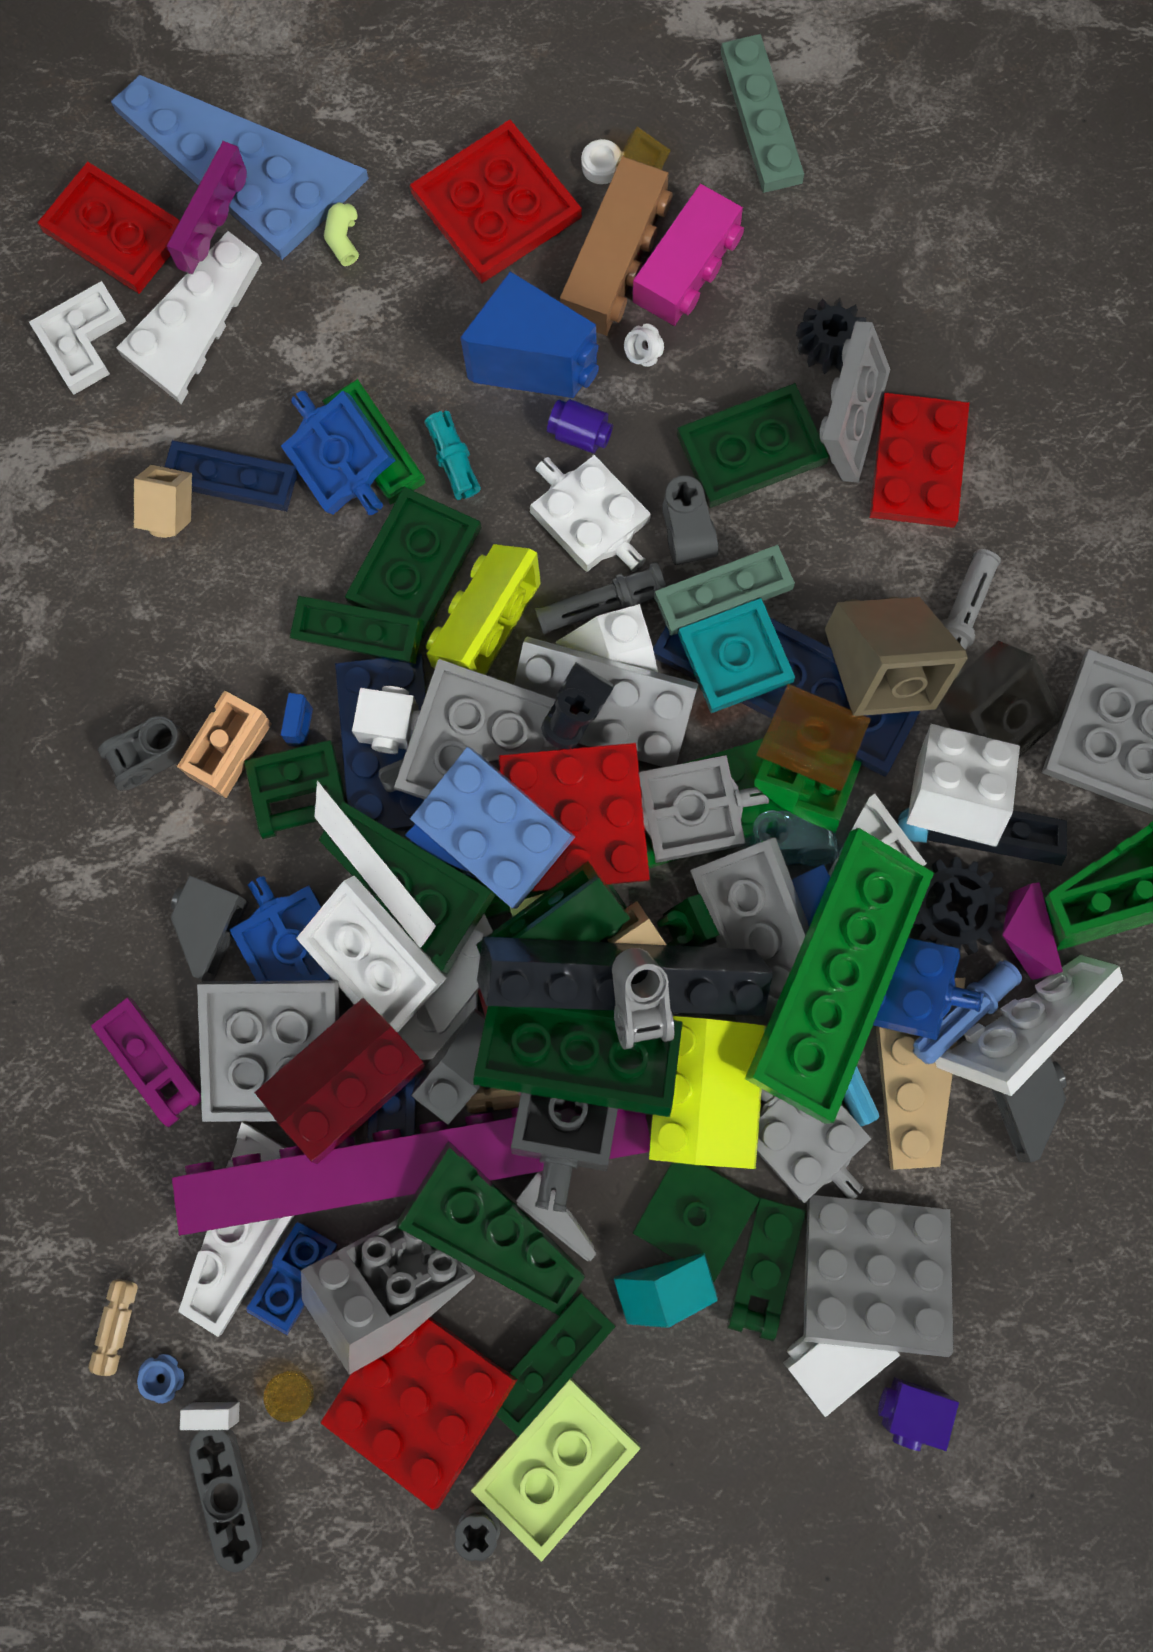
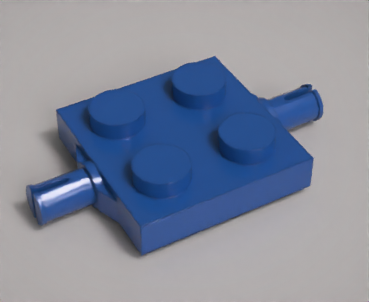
(337, 452)
(271, 934)
(924, 990)

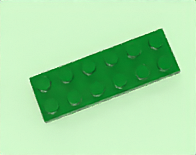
(840, 977)

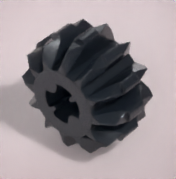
(815, 332)

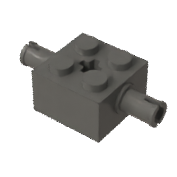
(560, 1144)

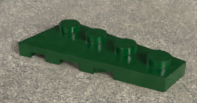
(443, 893)
(482, 1228)

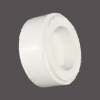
(600, 160)

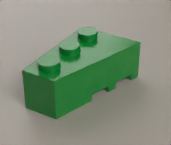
(1105, 895)

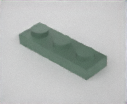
(724, 588)

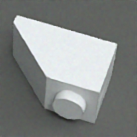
(834, 1371)

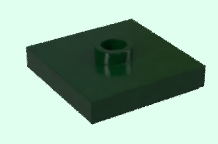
(696, 1214)

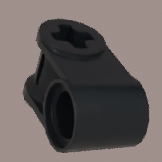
(575, 707)

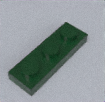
(357, 629)
(553, 1361)

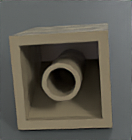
(892, 655)

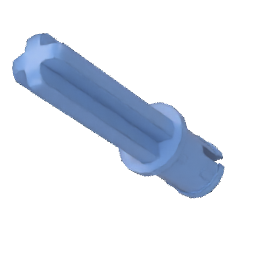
(960, 1020)

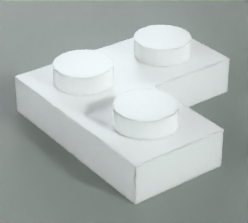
(68, 335)

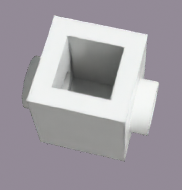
(385, 718)

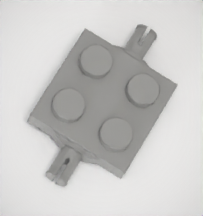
(694, 808)
(806, 1150)

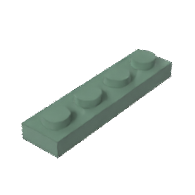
(762, 113)

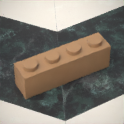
(616, 243)

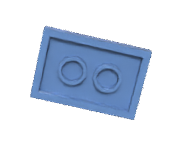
(492, 827)

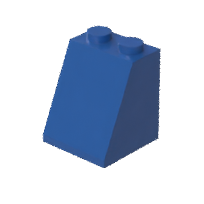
(530, 342)

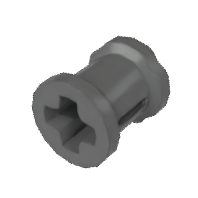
(479, 1548)

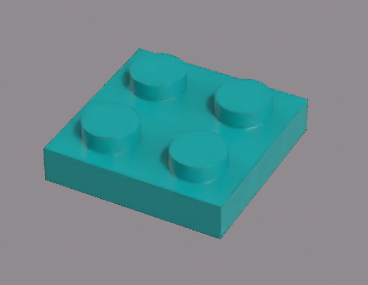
(736, 655)

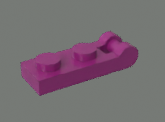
(147, 1060)

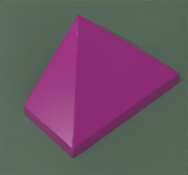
(1030, 932)

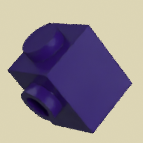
(917, 1415)

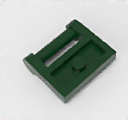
(290, 776)

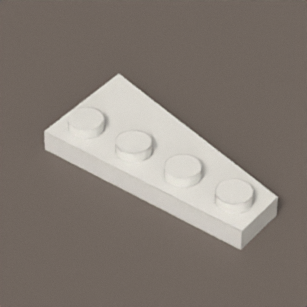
(233, 1254)

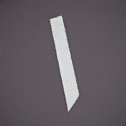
(372, 868)

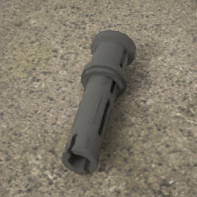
(621, 593)

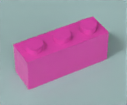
(688, 255)

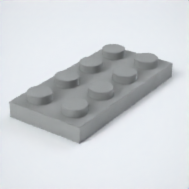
(640, 709)
(756, 910)

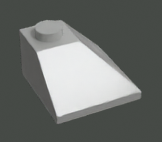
(615, 636)

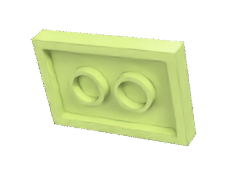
(555, 1469)

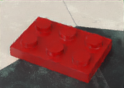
(111, 227)
(919, 460)

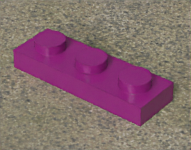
(207, 208)

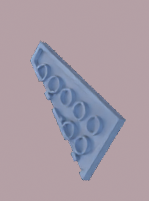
(286, 180)

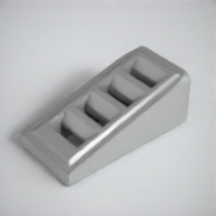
(559, 1223)

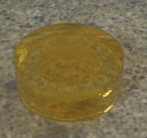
(288, 1396)

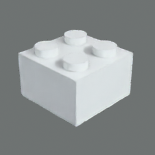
(964, 785)

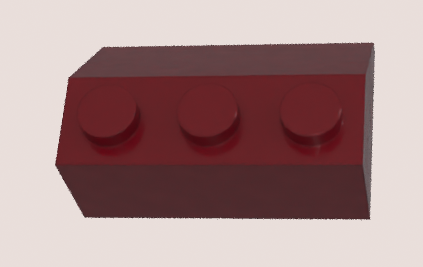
(339, 1080)

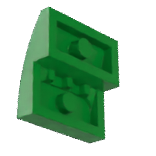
(805, 796)

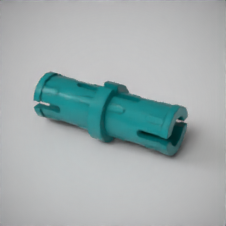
(452, 455)

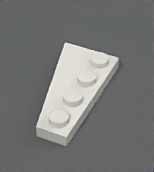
(180, 329)
(1031, 1027)

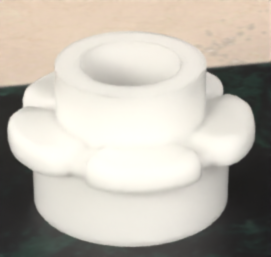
(635, 345)

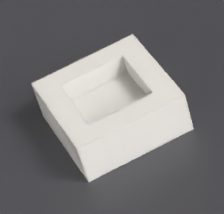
(209, 1416)

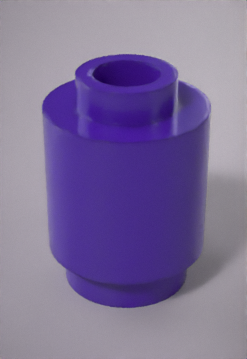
(579, 425)

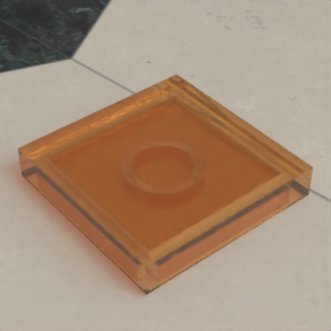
(814, 737)

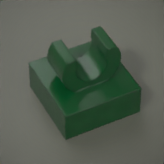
(689, 923)

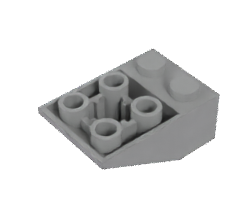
(379, 1292)

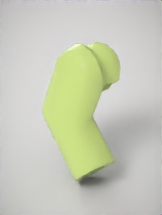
(338, 220)

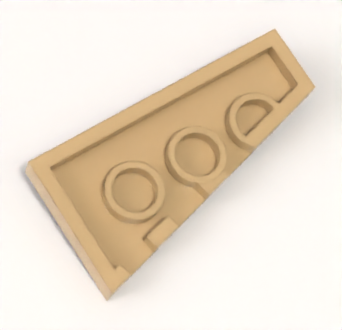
(913, 1100)

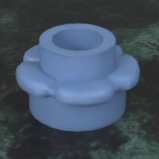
(148, 1383)

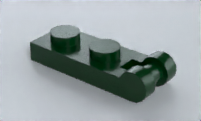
(766, 1267)

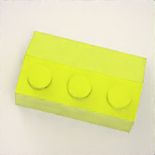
(487, 609)
(713, 1104)

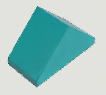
(666, 1292)

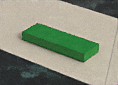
(402, 471)

